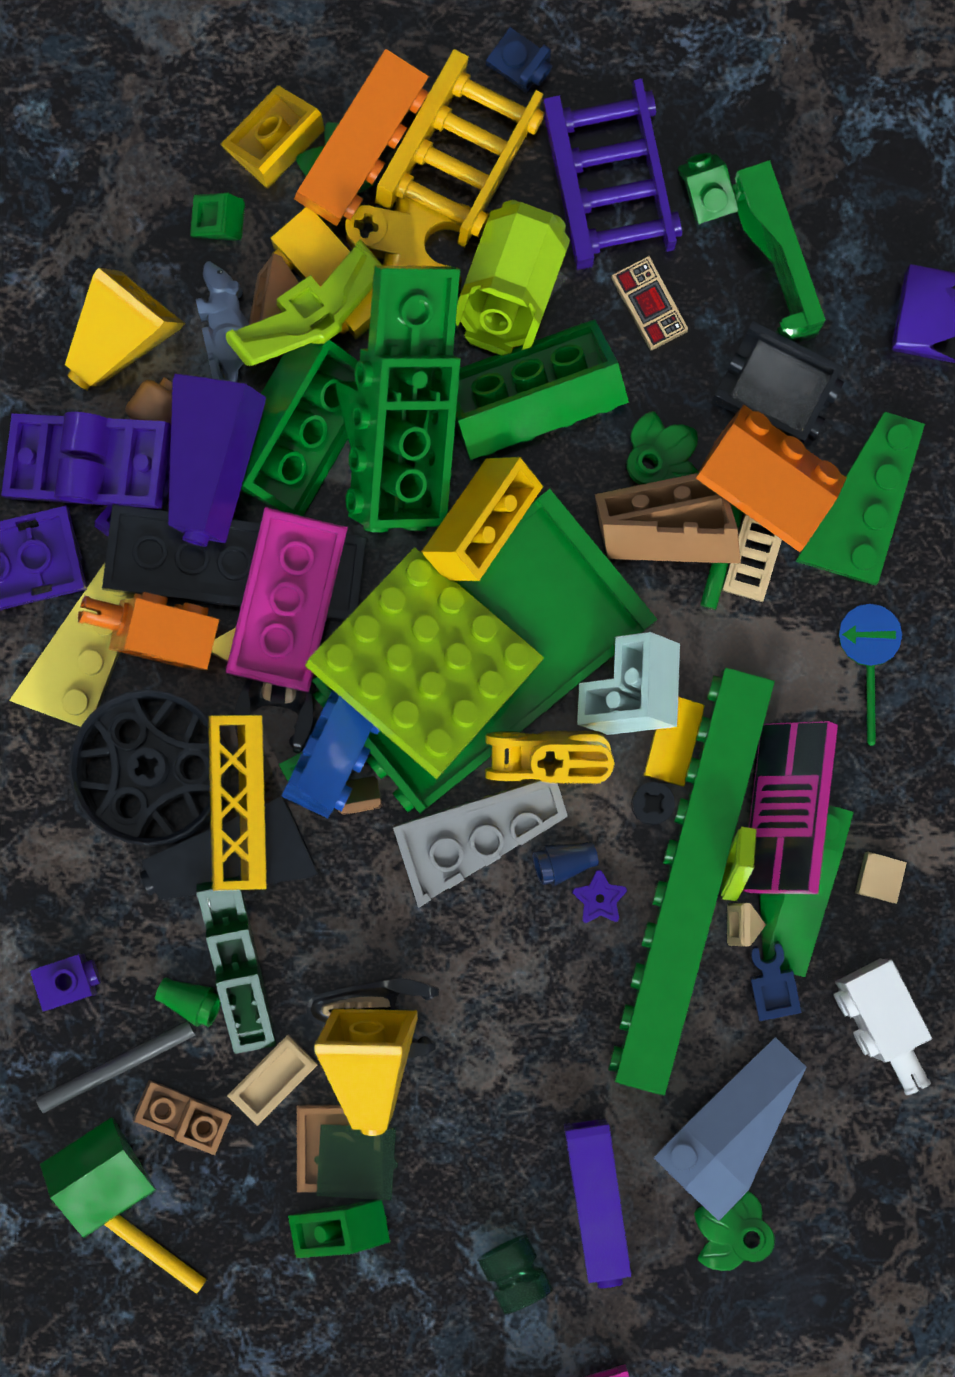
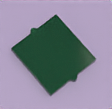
(355, 1163)

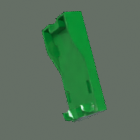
(771, 229)

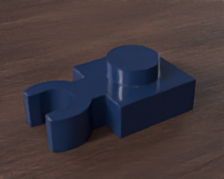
(774, 990)

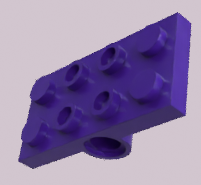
(86, 459)

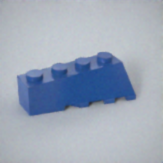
(329, 758)

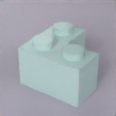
(642, 689)

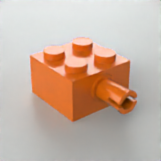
(155, 631)

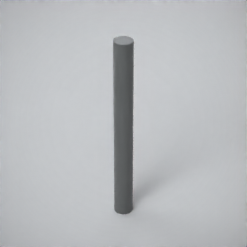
(115, 1066)

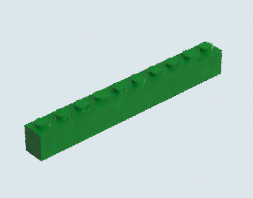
(692, 881)

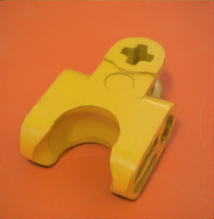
(401, 233)
(576, 757)

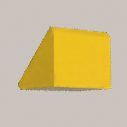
(274, 135)

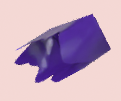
(925, 312)

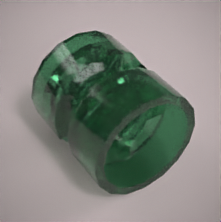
(515, 1274)

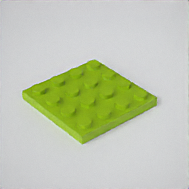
(424, 662)

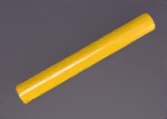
(156, 1253)

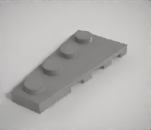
(465, 837)

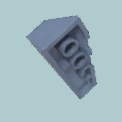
(730, 1135)

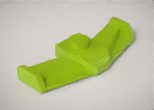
(308, 311)

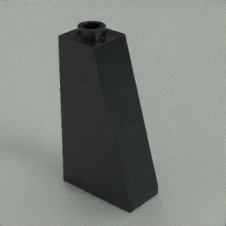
(184, 865)

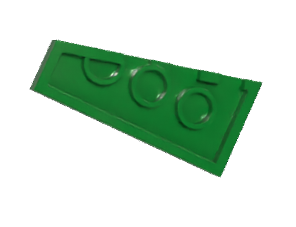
(863, 518)

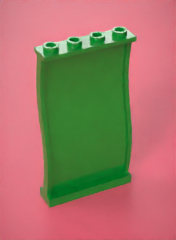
(559, 599)

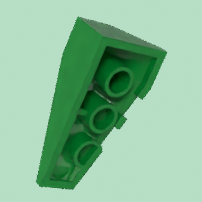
(798, 917)

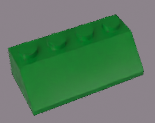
(537, 389)
(299, 427)

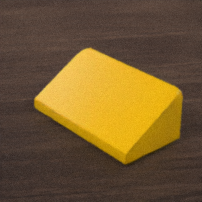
(674, 746)

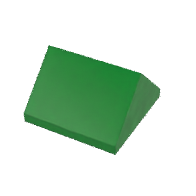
(96, 1178)

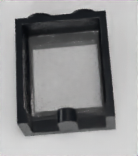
(780, 382)

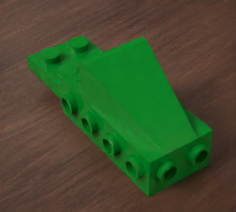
(404, 401)

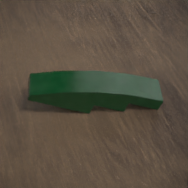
(236, 967)

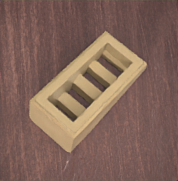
(744, 589)

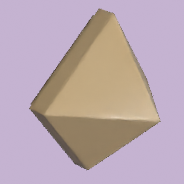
(743, 924)

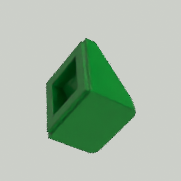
(217, 216)

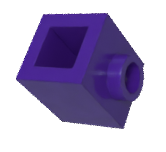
(65, 981)

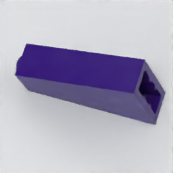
(209, 453)
(597, 1202)

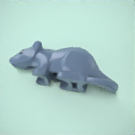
(223, 315)

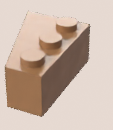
(668, 523)

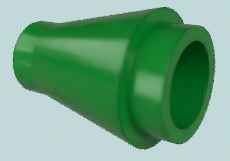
(191, 1001)

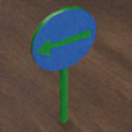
(870, 638)

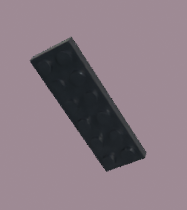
(154, 559)

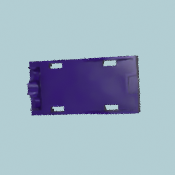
(39, 558)

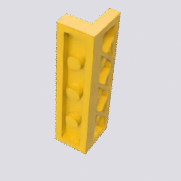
(250, 802)

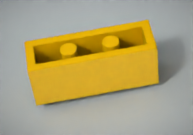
(316, 251)
(482, 519)

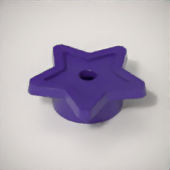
(594, 909)

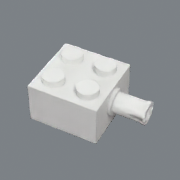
(885, 1019)

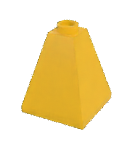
(116, 328)
(365, 1062)

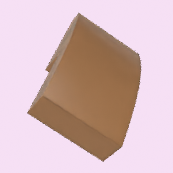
(181, 1117)

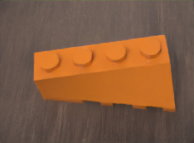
(361, 138)

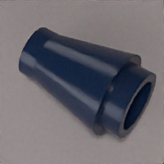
(560, 862)

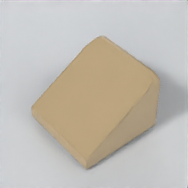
(880, 877)

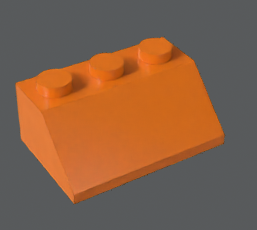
(771, 477)

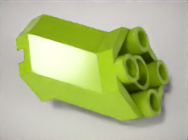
(511, 277)

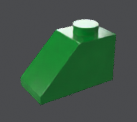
(339, 1229)

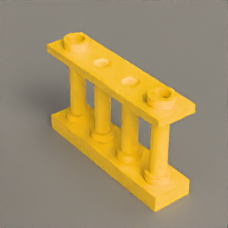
(437, 115)

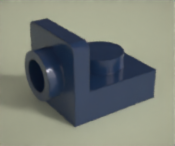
(520, 60)

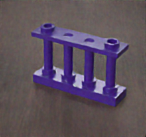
(579, 201)

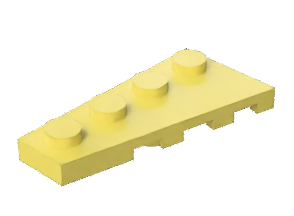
(74, 666)

